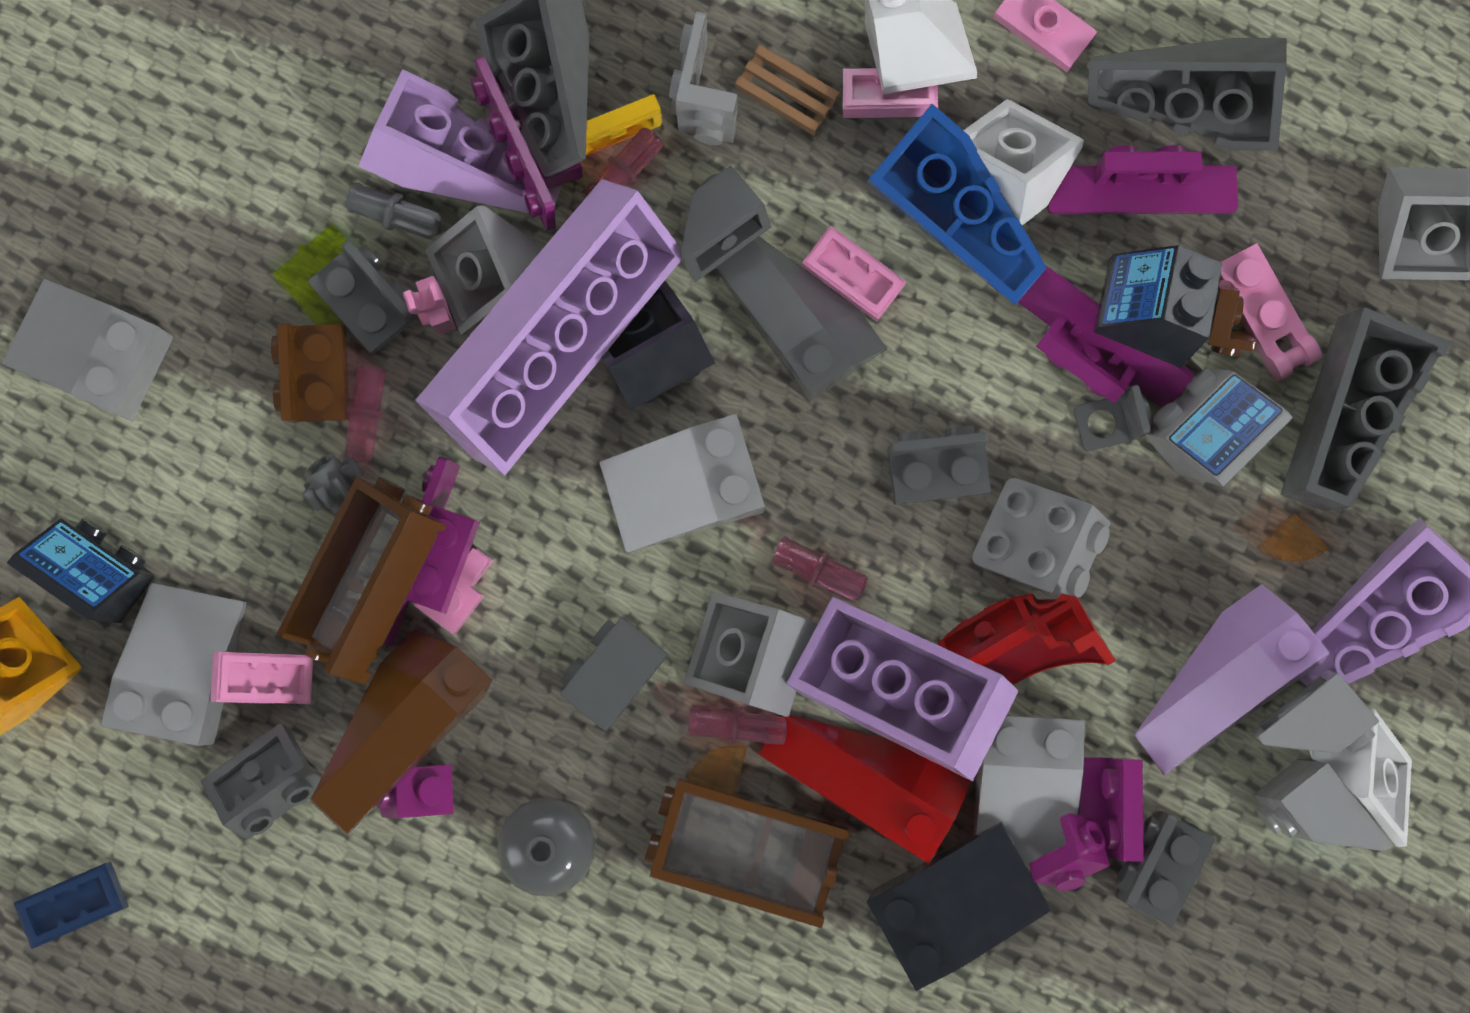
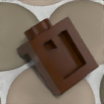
(1226, 313)

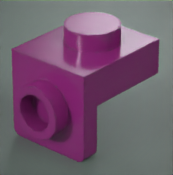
(421, 793)
(1076, 859)

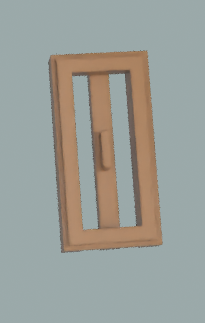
(754, 69)

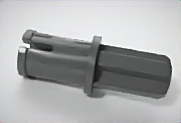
(393, 211)

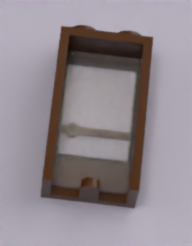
(361, 577)
(746, 852)

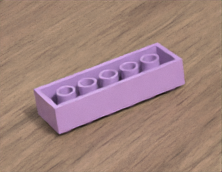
(552, 326)

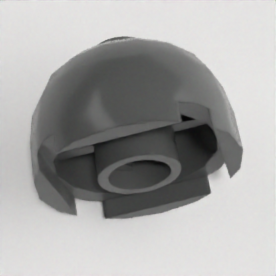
(546, 846)

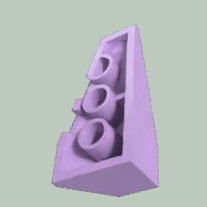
(439, 149)
(1397, 606)
(1238, 667)

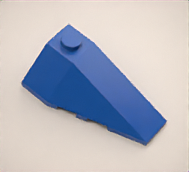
(952, 197)

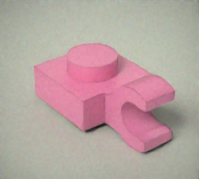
(430, 305)
(465, 595)

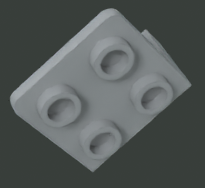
(699, 109)
(1042, 539)

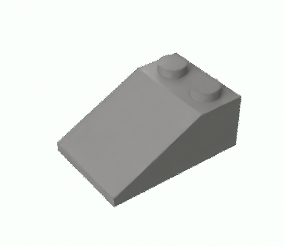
(88, 349)
(682, 484)
(167, 666)
(1031, 781)

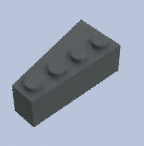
(1357, 404)

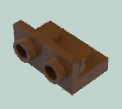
(311, 372)

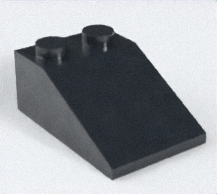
(957, 905)

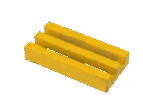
(622, 123)

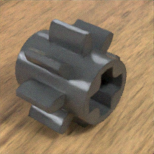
(330, 481)

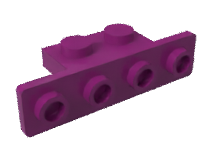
(521, 163)
(1147, 184)
(1096, 360)
(448, 555)

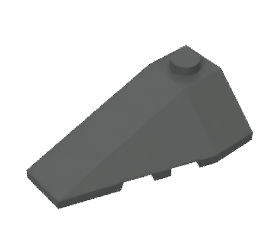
(543, 67)

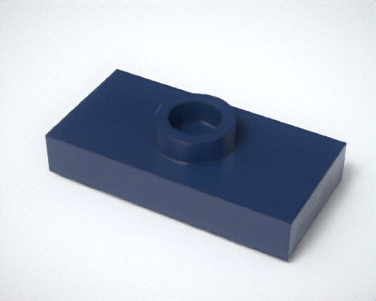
(71, 905)

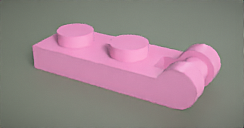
(1269, 313)

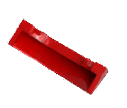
(1029, 636)

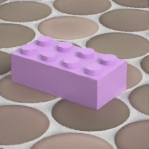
(903, 687)

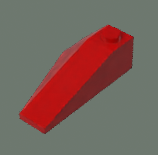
(873, 781)

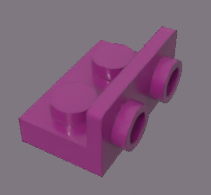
(1114, 799)

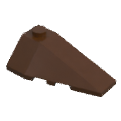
(402, 716)

